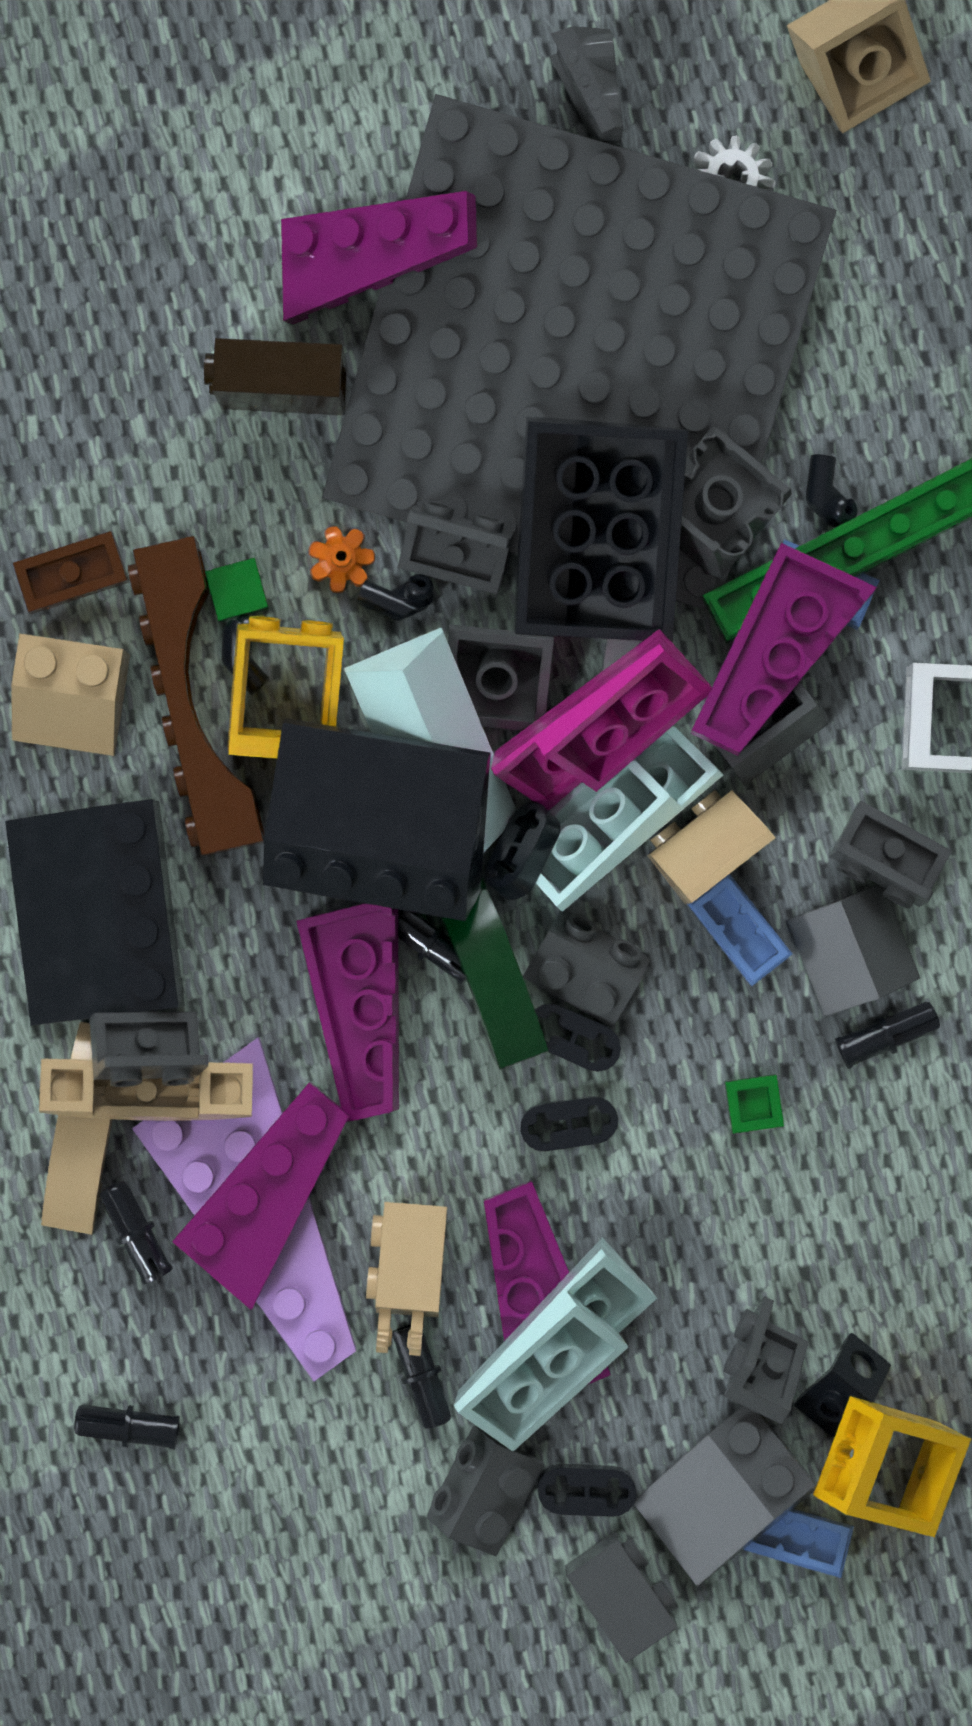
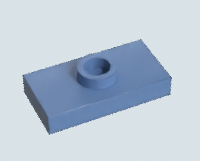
(740, 930)
(807, 1542)

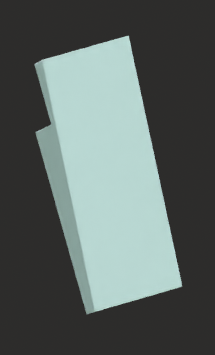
(422, 697)
(618, 818)
(556, 1348)

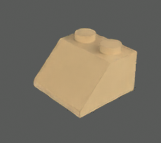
(859, 56)
(68, 694)
(709, 845)

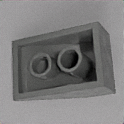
(725, 1493)

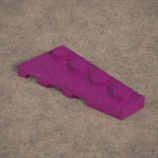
(368, 246)
(781, 638)
(357, 998)
(257, 1205)
(523, 1255)

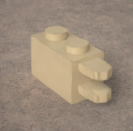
(408, 1270)

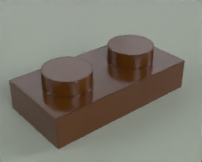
(70, 572)

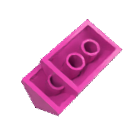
(602, 723)

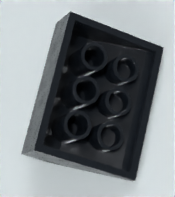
(599, 529)
(377, 819)
(95, 912)

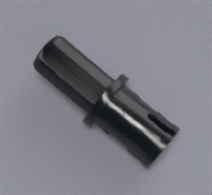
(430, 943)
(888, 1034)
(134, 1231)
(422, 1380)
(127, 1426)

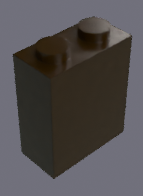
(277, 376)

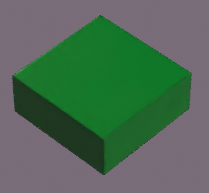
(236, 589)
(754, 1103)

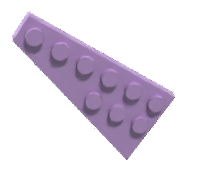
(301, 1288)

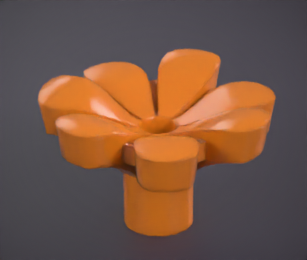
(345, 570)

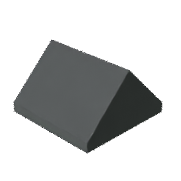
(503, 673)
(853, 950)

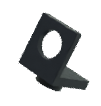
(828, 1396)

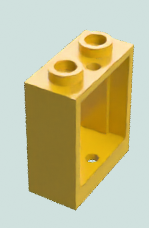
(265, 742)
(868, 1431)

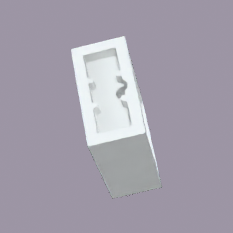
(919, 718)

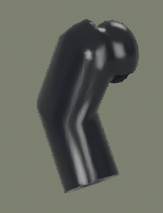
(823, 496)
(400, 602)
(256, 676)

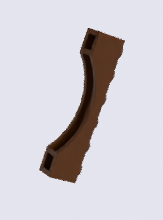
(174, 593)

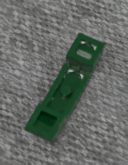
(496, 983)

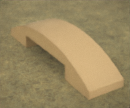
(215, 1094)
(76, 1162)

